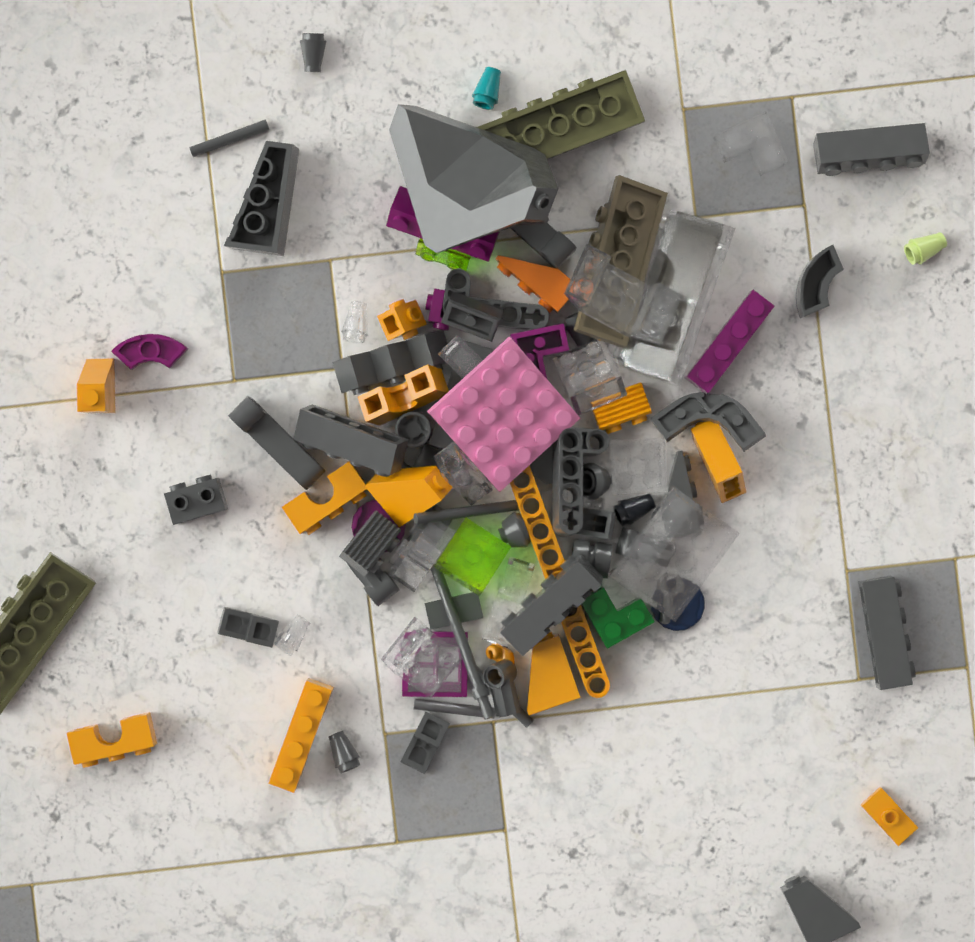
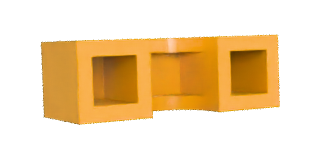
(389, 403)
(307, 514)
(89, 746)

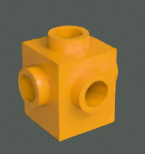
(402, 320)

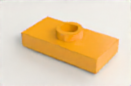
(889, 816)

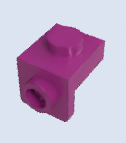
(435, 305)

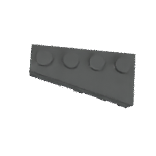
(551, 603)

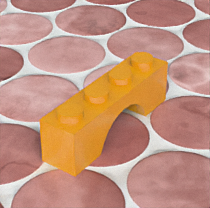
(301, 735)

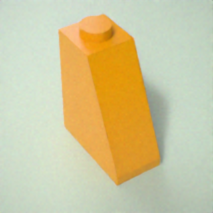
(97, 387)
(719, 460)
(408, 491)
(550, 676)

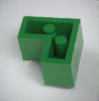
(612, 623)

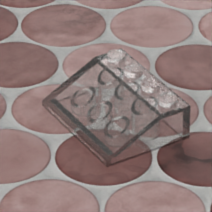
(673, 553)

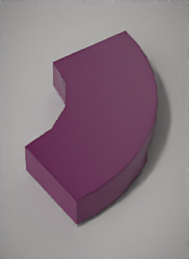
(149, 349)

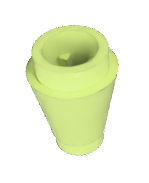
(923, 248)

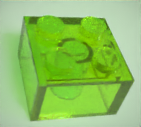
(472, 556)

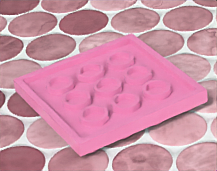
(503, 414)

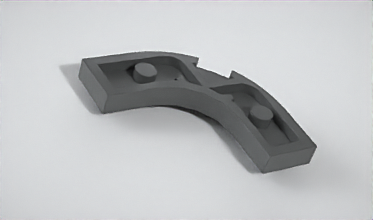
(712, 408)

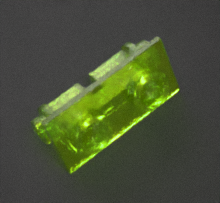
(451, 258)

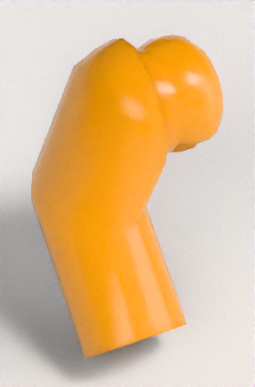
(499, 653)

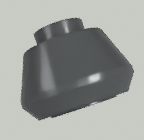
(595, 480)
(514, 531)

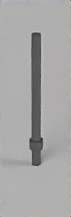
(480, 690)

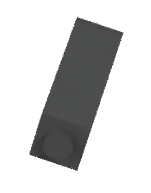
(816, 912)

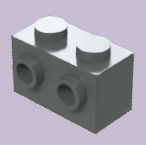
(195, 500)

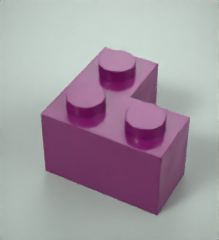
(542, 343)

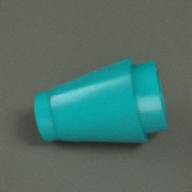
(487, 89)

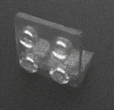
(421, 658)

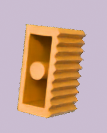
(628, 408)

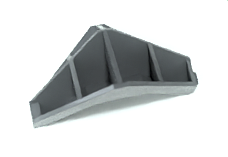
(467, 178)

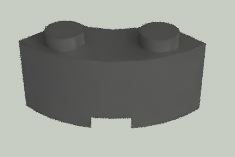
(815, 281)

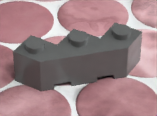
(389, 362)

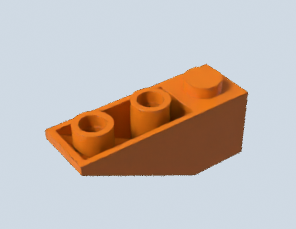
(543, 281)

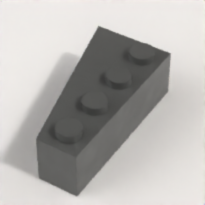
(267, 202)

